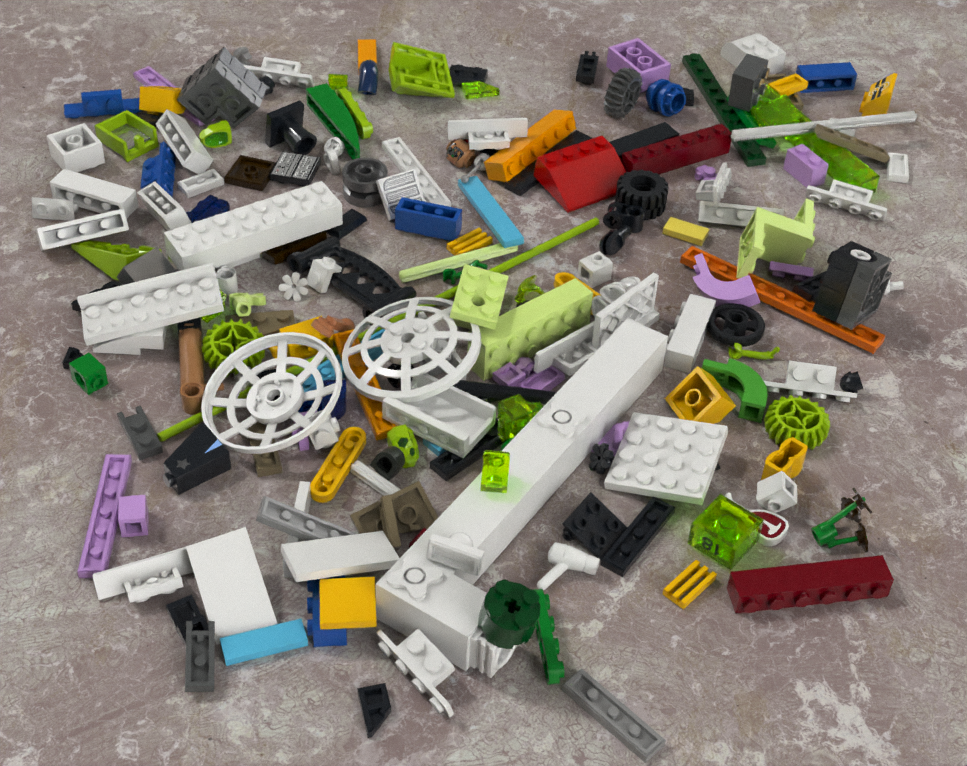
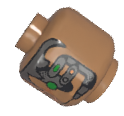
(460, 154)

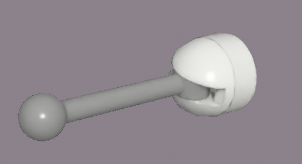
(479, 165)

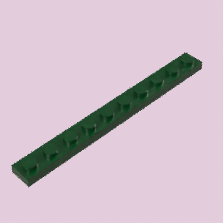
(716, 99)

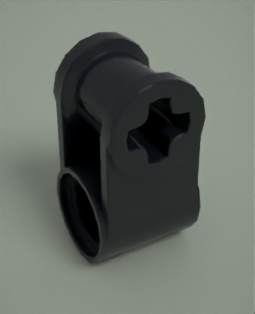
(624, 215)

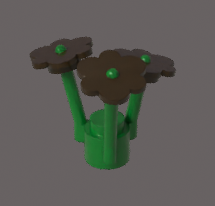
(826, 531)

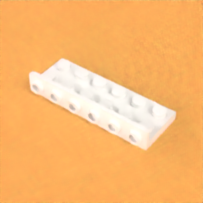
(150, 304)

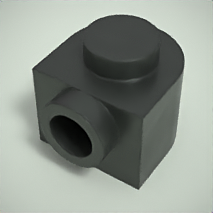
(388, 462)

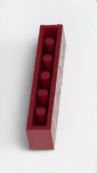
(679, 151)
(809, 584)

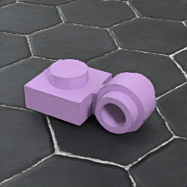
(514, 374)

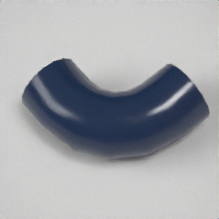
(368, 78)

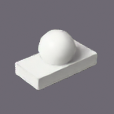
(456, 552)

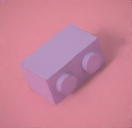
(805, 166)

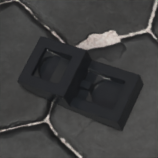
(186, 610)

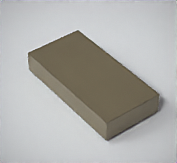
(389, 521)

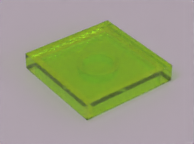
(777, 112)

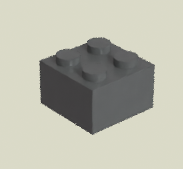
(748, 82)

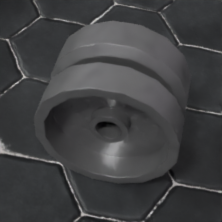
(360, 181)

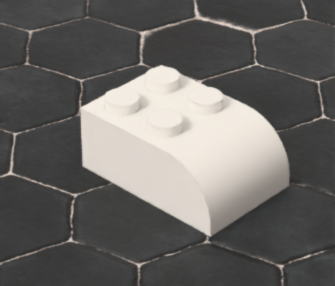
(755, 45)

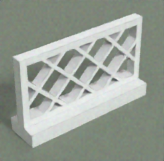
(634, 304)

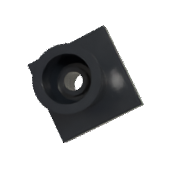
(287, 126)

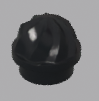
(269, 83)
(851, 382)

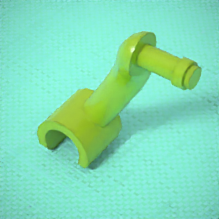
(737, 353)

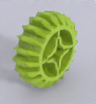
(219, 341)
(797, 419)

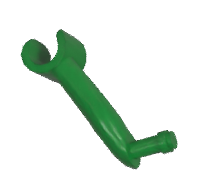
(451, 273)

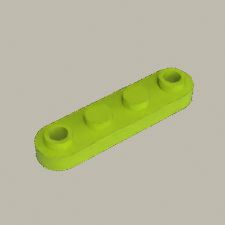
(362, 125)

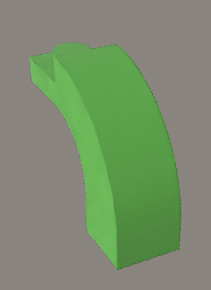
(744, 383)

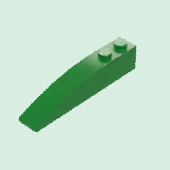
(334, 116)

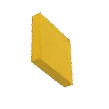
(347, 603)

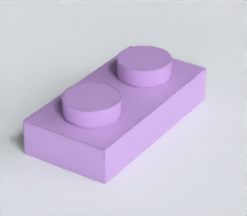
(781, 269)

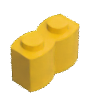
(786, 459)

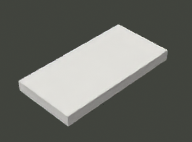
(339, 556)

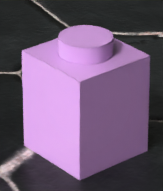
(133, 515)

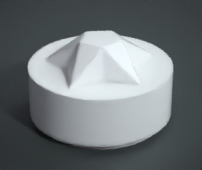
(336, 144)

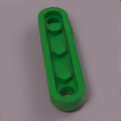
(547, 644)

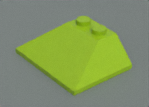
(419, 72)

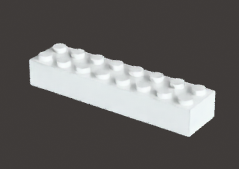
(254, 227)

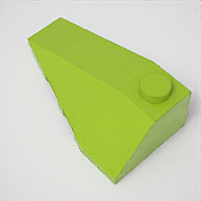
(109, 257)

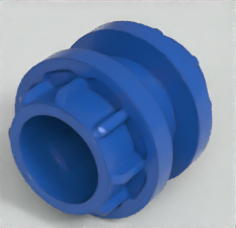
(665, 97)

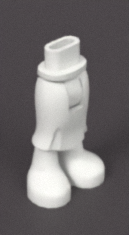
(611, 292)

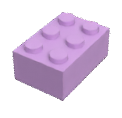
(640, 57)

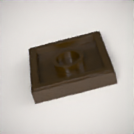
(250, 173)

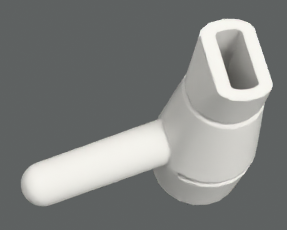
(566, 558)

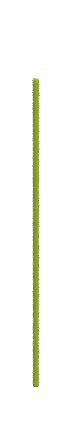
(295, 370)

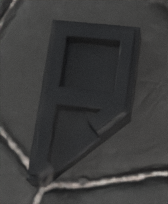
(374, 706)

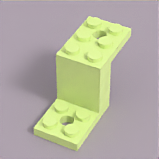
(776, 238)
(478, 298)

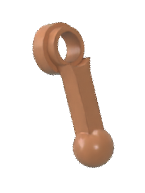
(328, 324)

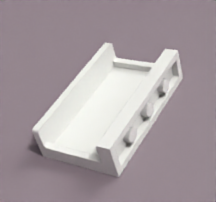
(447, 419)

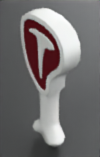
(773, 528)

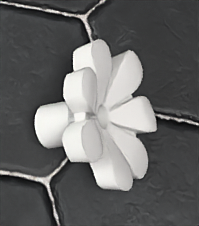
(291, 290)

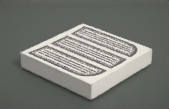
(397, 186)

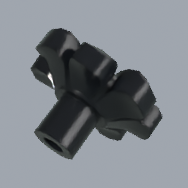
(601, 458)

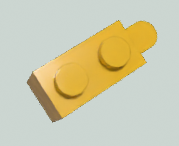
(302, 351)

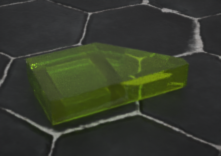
(479, 90)

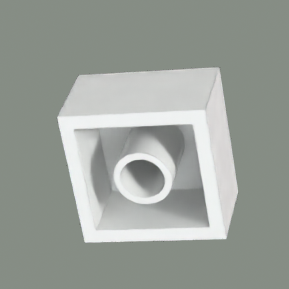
(76, 148)

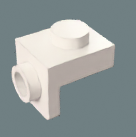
(321, 273)

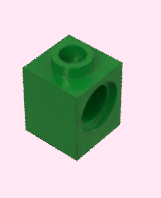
(88, 373)

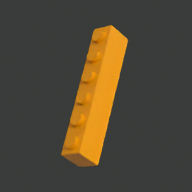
(525, 150)

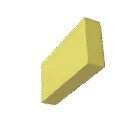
(685, 231)

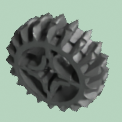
(622, 92)

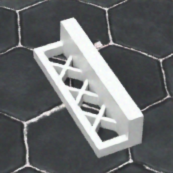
(729, 213)

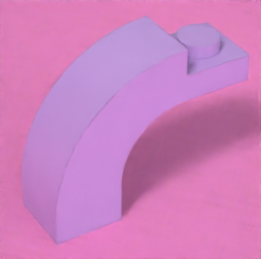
(737, 291)

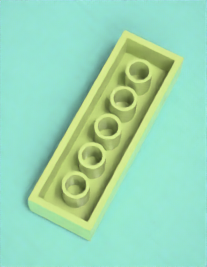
(533, 327)

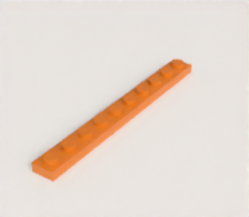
(788, 302)

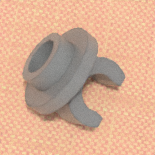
(243, 55)

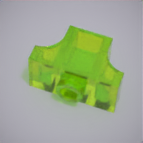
(514, 415)

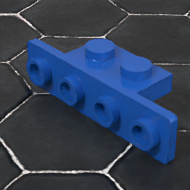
(101, 103)
(160, 169)

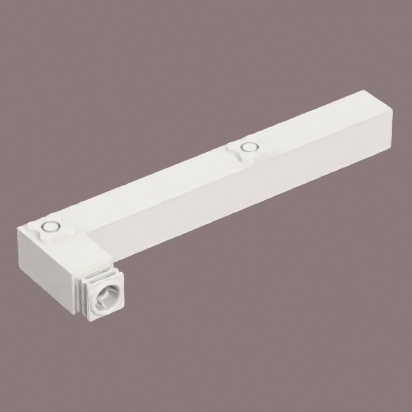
(542, 456)

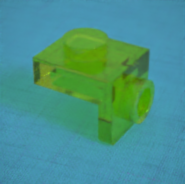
(495, 471)

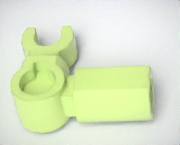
(243, 301)

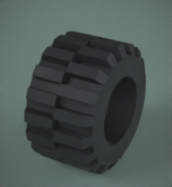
(643, 190)

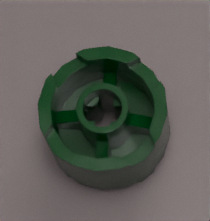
(509, 614)

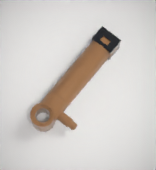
(191, 365)

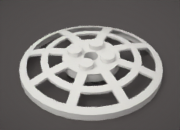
(422, 345)
(265, 389)

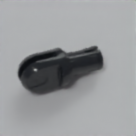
(614, 240)

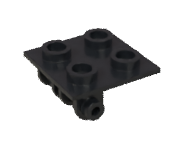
(593, 526)

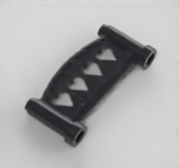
(348, 282)

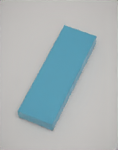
(263, 642)

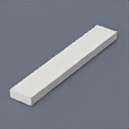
(405, 161)

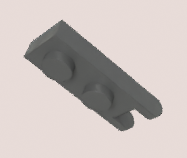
(140, 434)
(199, 658)

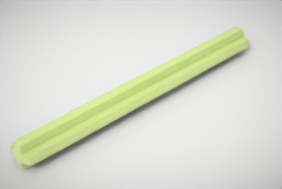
(454, 262)

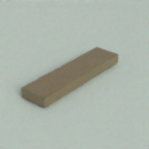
(851, 143)

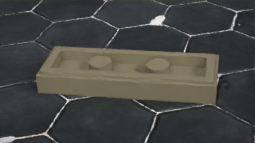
(265, 463)

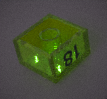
(725, 531)

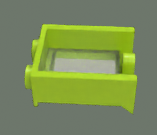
(127, 135)

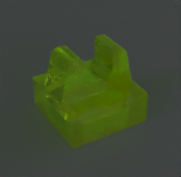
(338, 81)

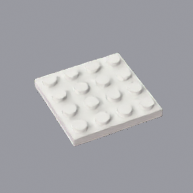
(667, 458)

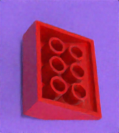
(580, 173)

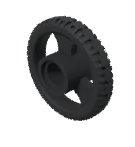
(736, 324)

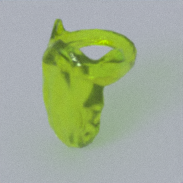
(526, 287)

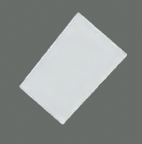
(231, 584)

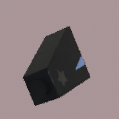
(196, 461)

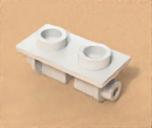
(53, 209)

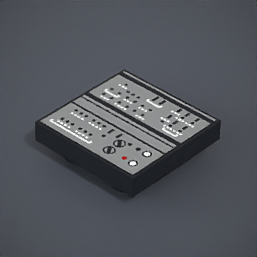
(295, 169)

